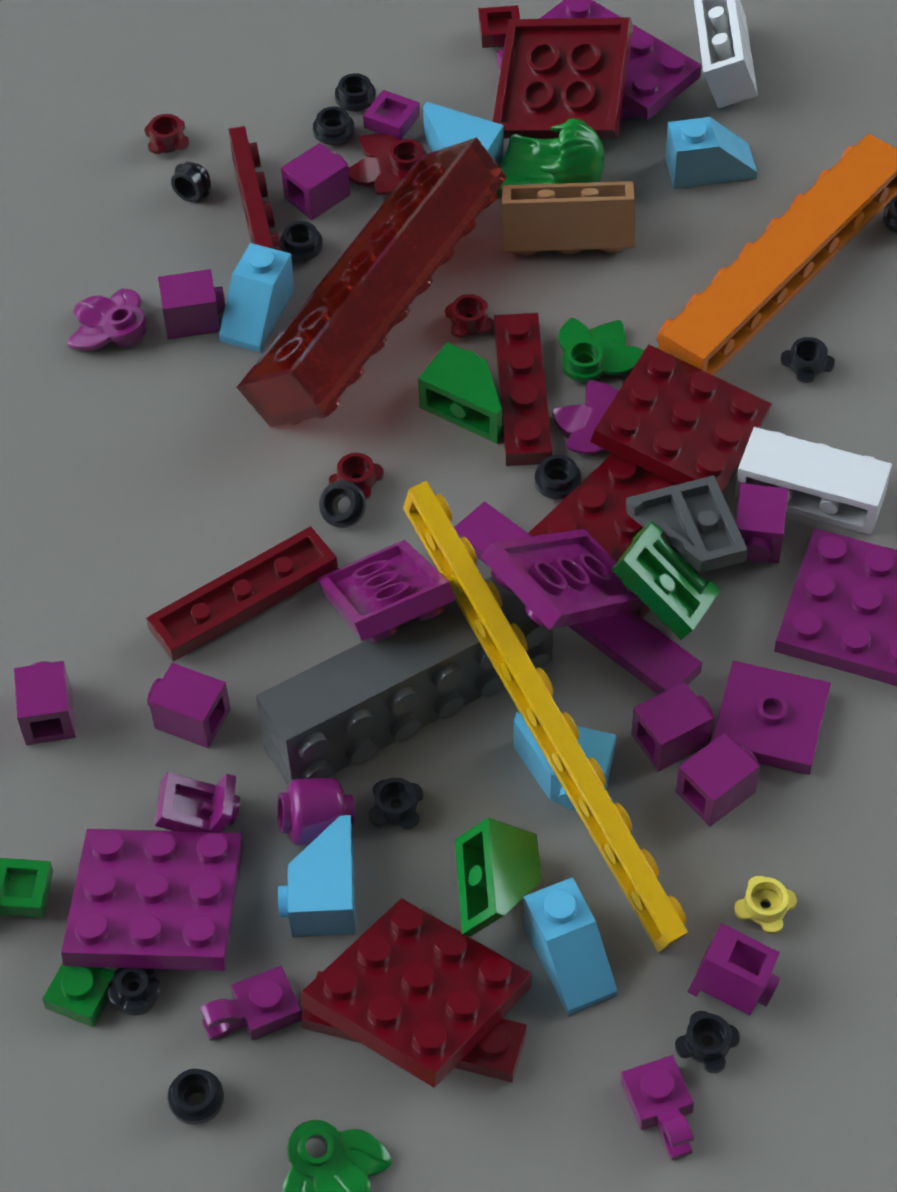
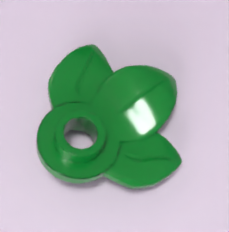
(596, 350)
(343, 1168)

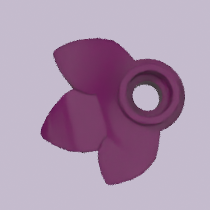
(109, 320)
(582, 419)

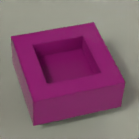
(391, 114)

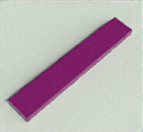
(622, 637)

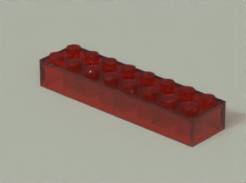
(372, 285)

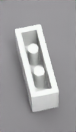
(725, 50)
(820, 479)

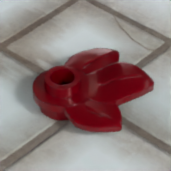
(385, 161)

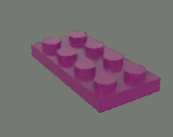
(654, 68)
(560, 578)
(386, 591)

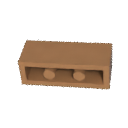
(568, 217)

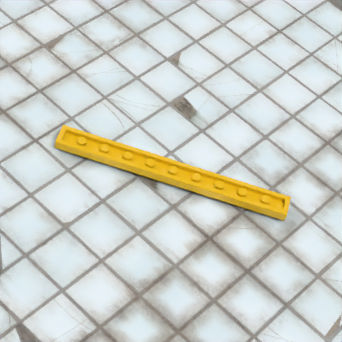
(554, 731)

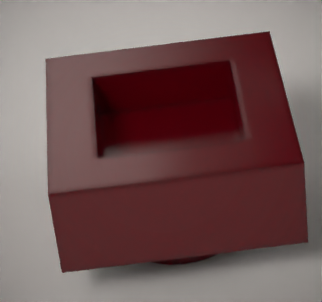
(494, 23)

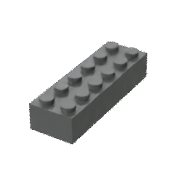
(385, 691)

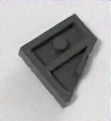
(693, 522)

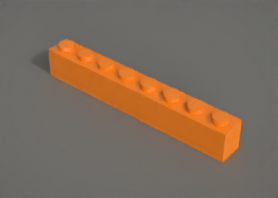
(783, 258)

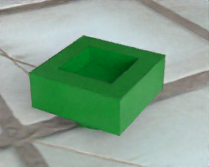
(24, 887)
(79, 993)

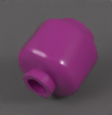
(311, 807)

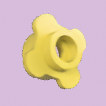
(770, 891)

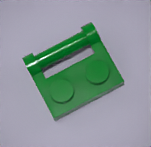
(665, 581)

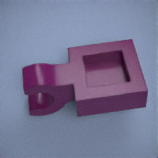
(259, 1004)
(661, 1099)

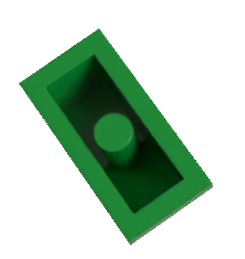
(462, 392)
(494, 871)

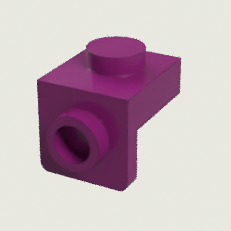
(196, 805)

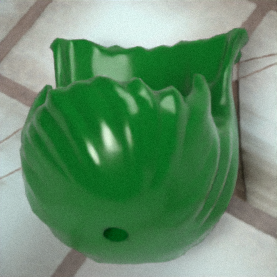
(568, 159)

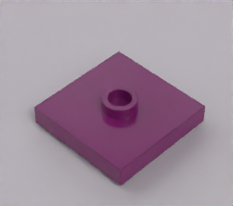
(773, 715)

